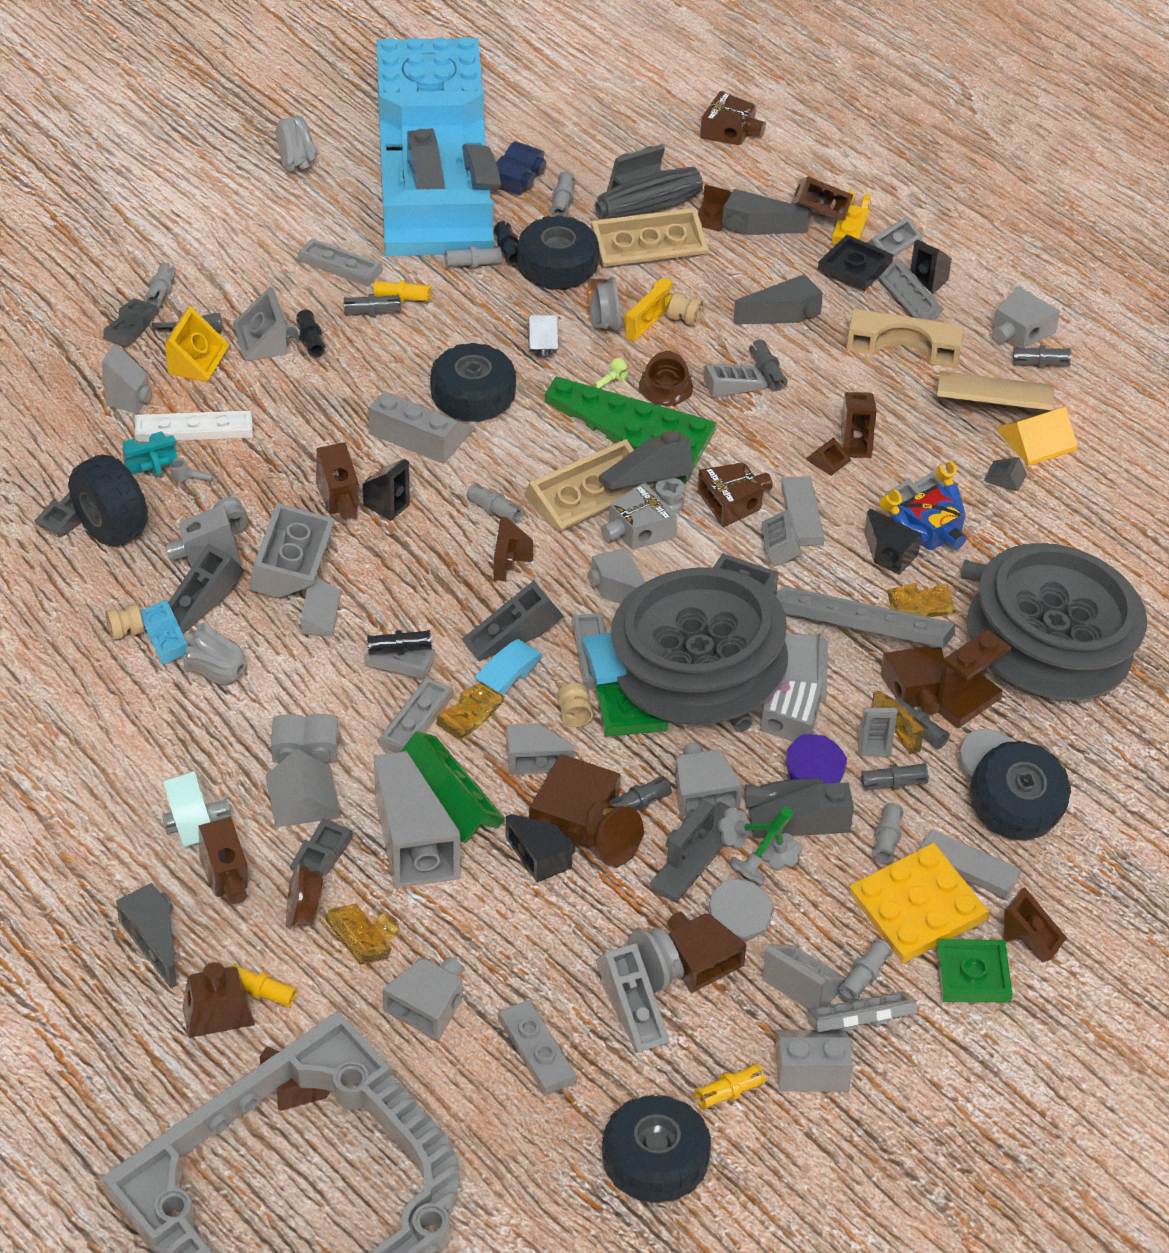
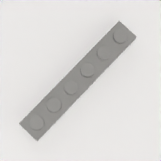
(866, 617)

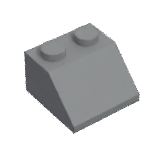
(813, 1060)

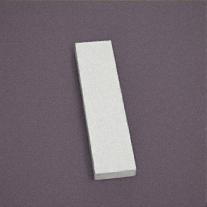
(195, 425)

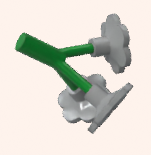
(775, 848)

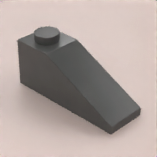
(424, 159)
(763, 215)
(782, 303)
(652, 461)
(204, 586)
(521, 618)
(815, 811)
(148, 923)

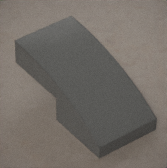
(482, 166)
(132, 322)
(59, 517)
(323, 848)

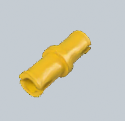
(407, 291)
(264, 987)
(729, 1086)

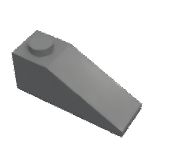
(633, 997)

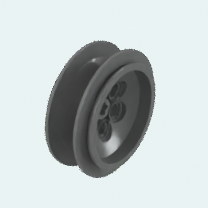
(1065, 618)
(700, 645)

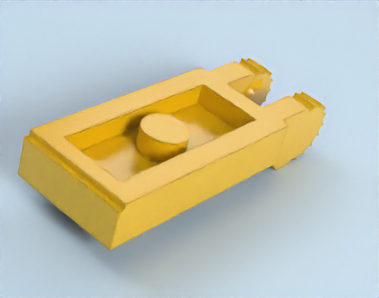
(854, 221)
(648, 309)

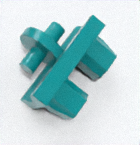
(149, 455)

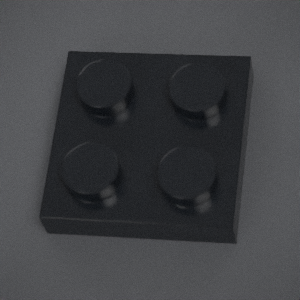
(855, 262)

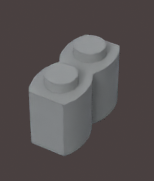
(311, 734)

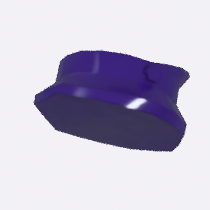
(815, 758)

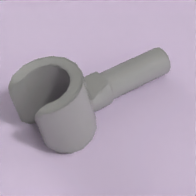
(292, 331)
(181, 472)

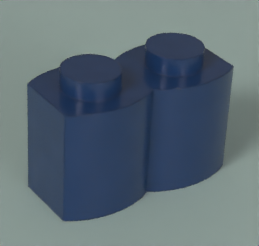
(520, 167)

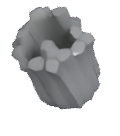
(295, 143)
(213, 655)

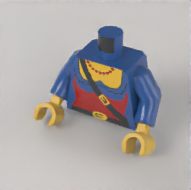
(934, 512)

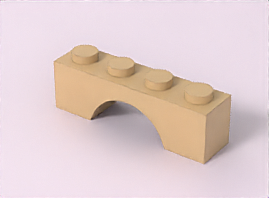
(935, 339)

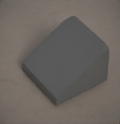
(1006, 473)

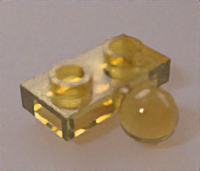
(360, 936)

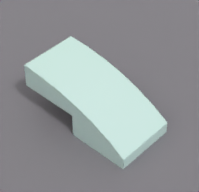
(187, 805)

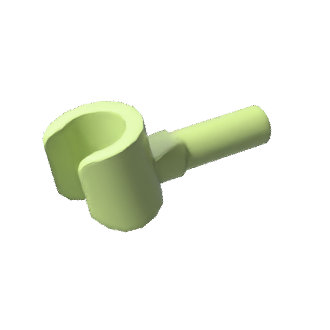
(618, 372)

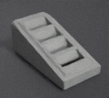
(728, 380)
(781, 538)
(876, 731)

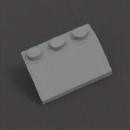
(416, 427)
(290, 551)

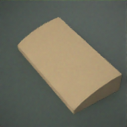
(649, 237)
(995, 390)
(575, 489)

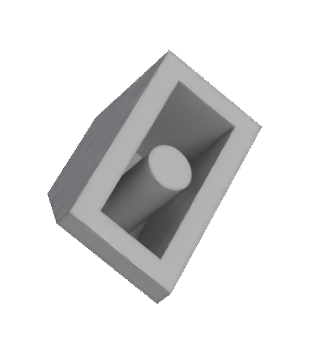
(124, 381)
(614, 575)
(534, 748)

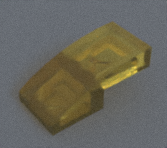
(926, 602)
(473, 709)
(906, 727)

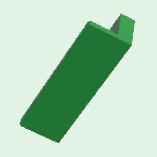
(452, 785)

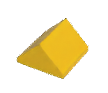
(194, 347)
(1040, 435)

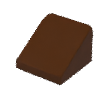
(829, 457)

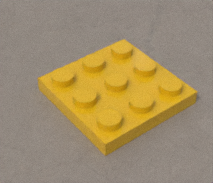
(918, 902)

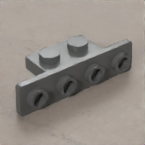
(690, 850)

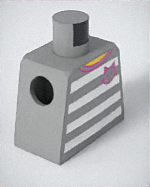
(791, 709)

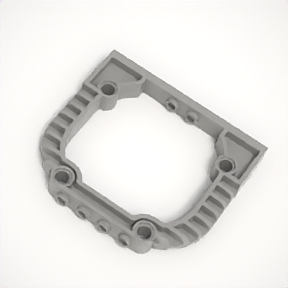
(322, 1058)

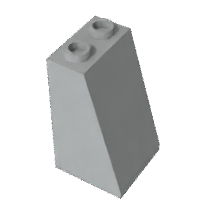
(415, 826)

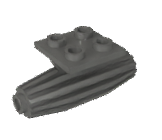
(642, 188)

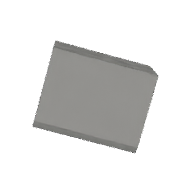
(262, 328)
(302, 790)
(800, 976)

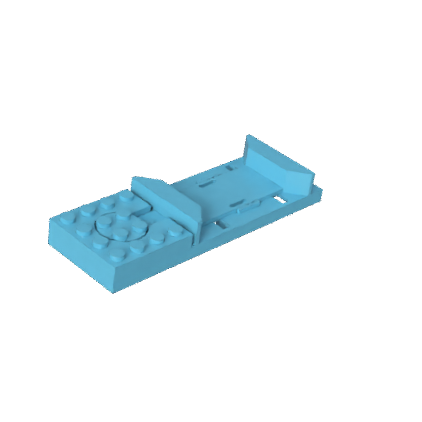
(439, 89)

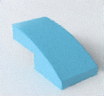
(164, 631)
(603, 660)
(507, 665)

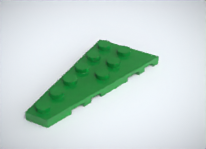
(628, 417)

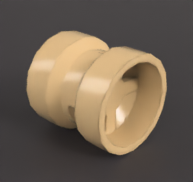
(687, 309)
(125, 621)
(575, 705)

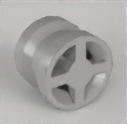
(672, 493)
(236, 514)

